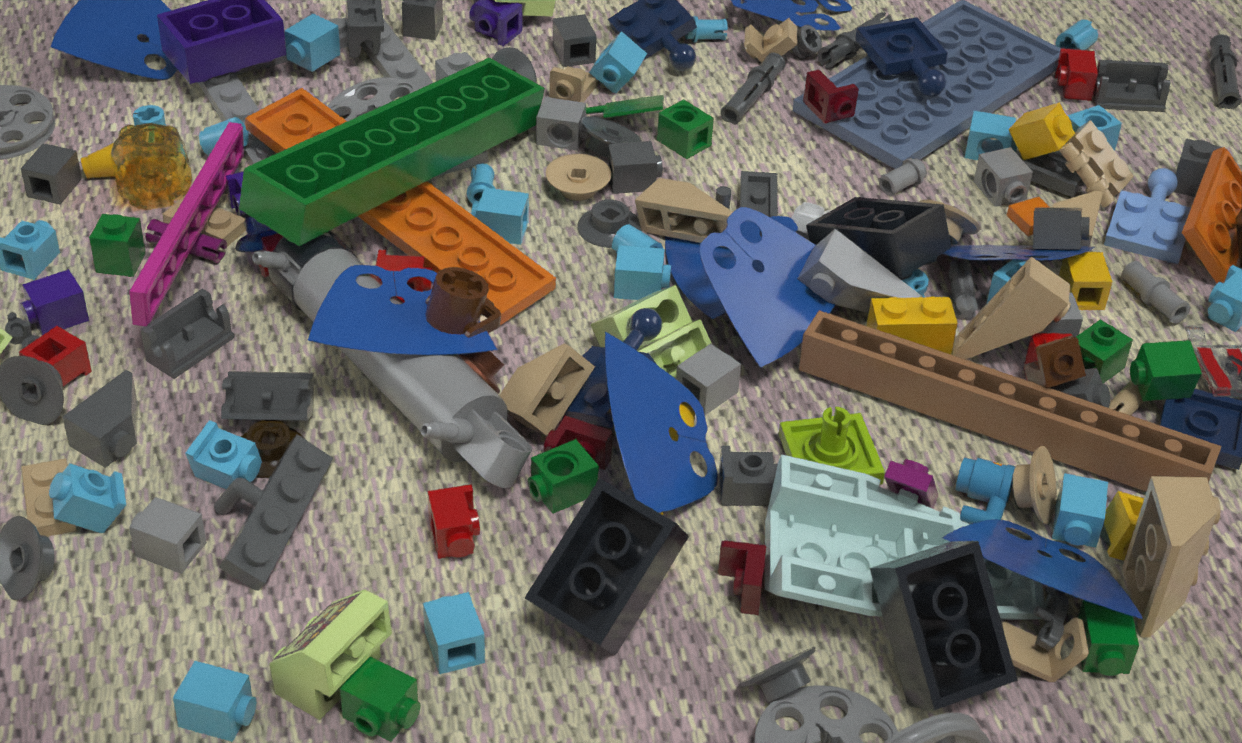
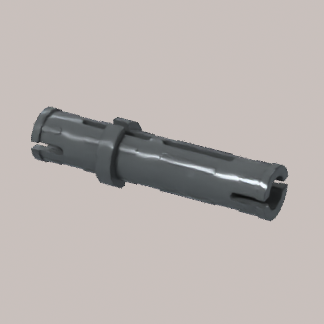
(845, 44)
(1227, 92)
(737, 106)

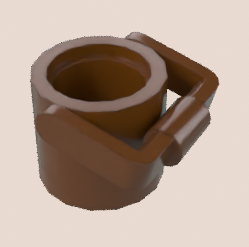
(459, 302)

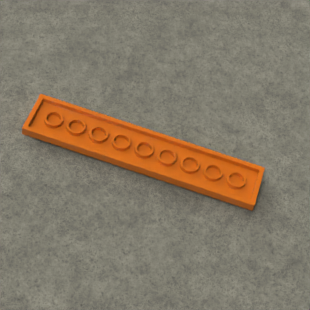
(420, 219)

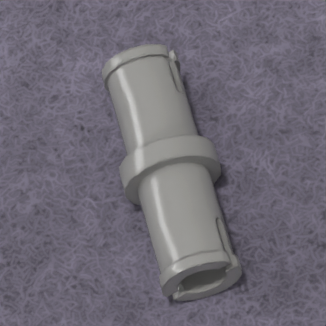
(1155, 292)

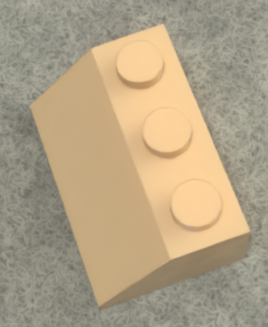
(1168, 547)

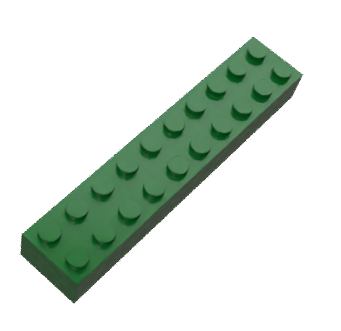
(388, 150)

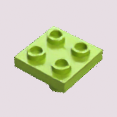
(833, 441)

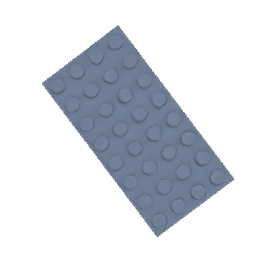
(983, 70)

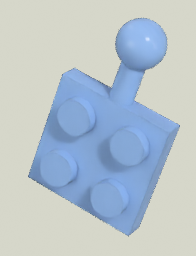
(1150, 223)

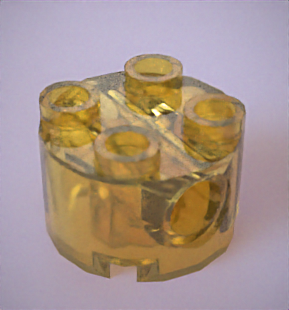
(151, 165)

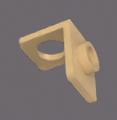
(1042, 662)

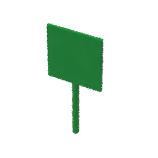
(629, 106)

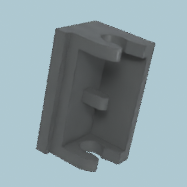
(363, 23)
(1131, 85)
(186, 334)
(268, 395)

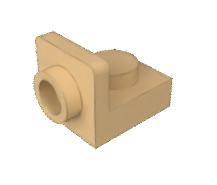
(776, 39)
(571, 84)

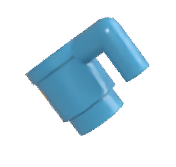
(984, 482)

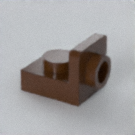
(1057, 363)

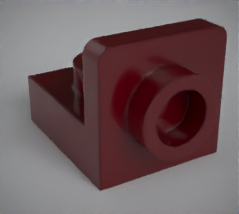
(827, 100)
(594, 439)
(747, 565)

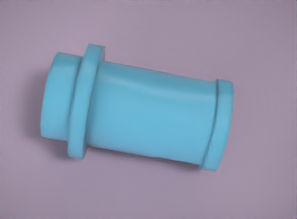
(708, 29)
(481, 178)

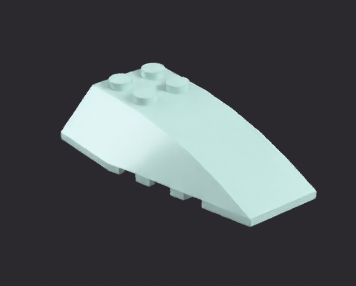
(838, 523)

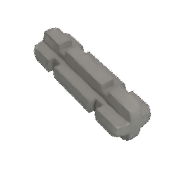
(962, 289)

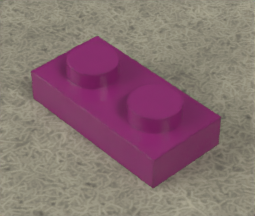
(912, 478)

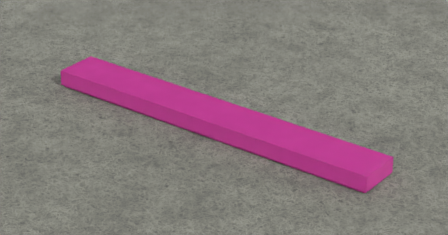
(185, 226)

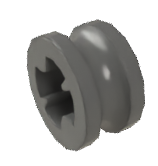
(807, 42)

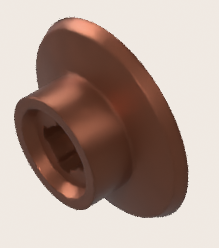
(485, 365)

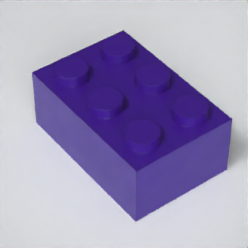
(221, 37)

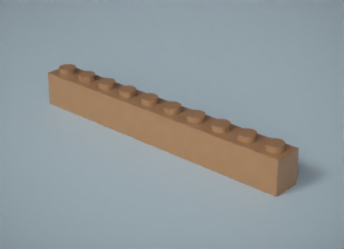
(1001, 404)

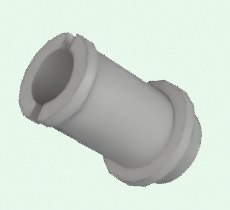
(911, 172)

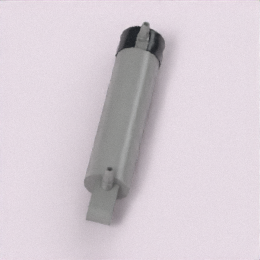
(432, 391)

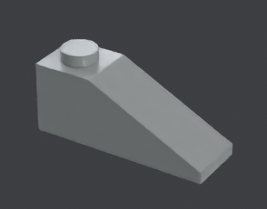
(849, 276)

